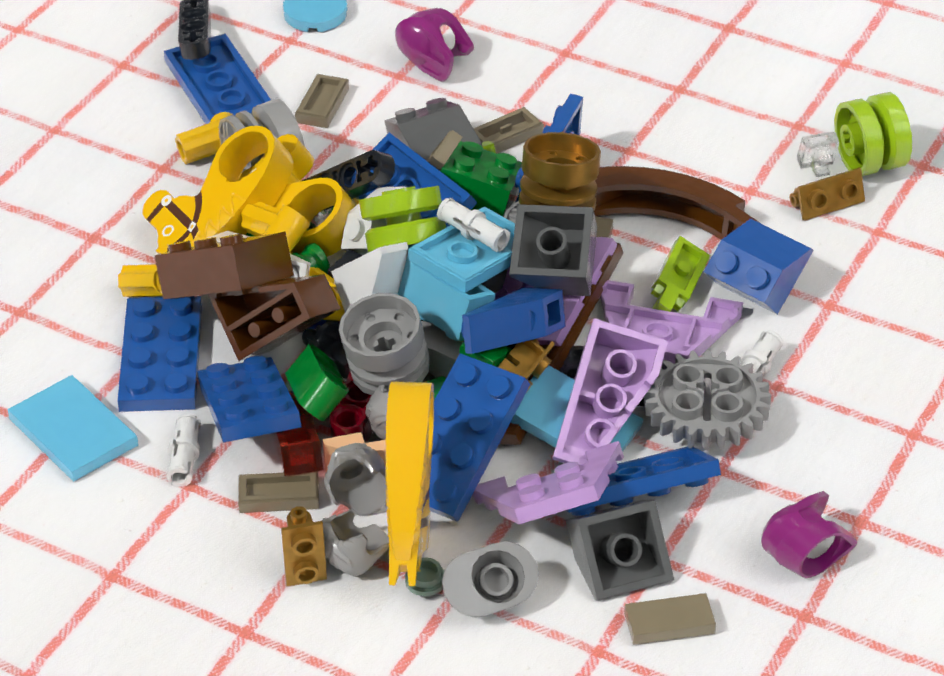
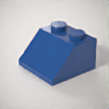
(758, 264)

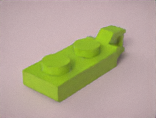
(678, 275)

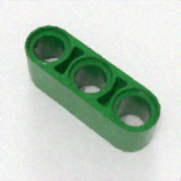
(316, 382)

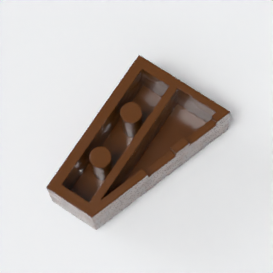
(223, 265)
(273, 312)

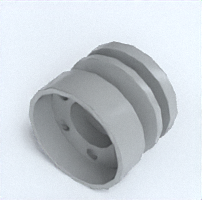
(272, 114)
(384, 342)

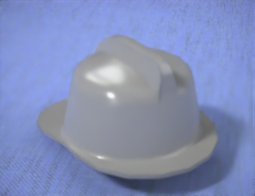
(490, 579)

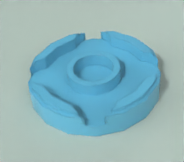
(314, 14)

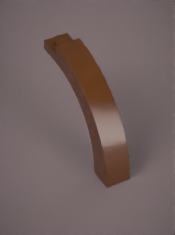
(670, 196)

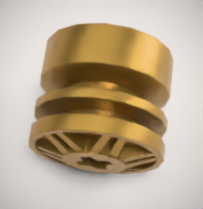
(559, 170)

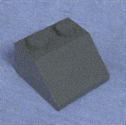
(427, 126)
(554, 248)
(620, 549)

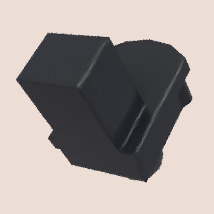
(329, 341)

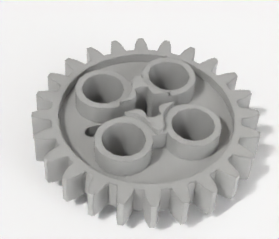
(737, 401)

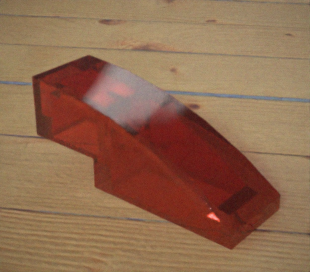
(299, 447)

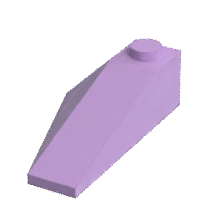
(608, 386)

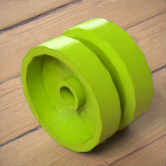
(873, 133)
(402, 215)

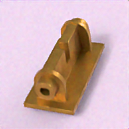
(829, 194)
(528, 358)
(303, 548)

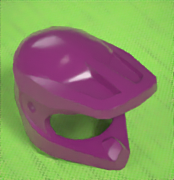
(424, 44)
(798, 530)

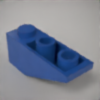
(513, 319)

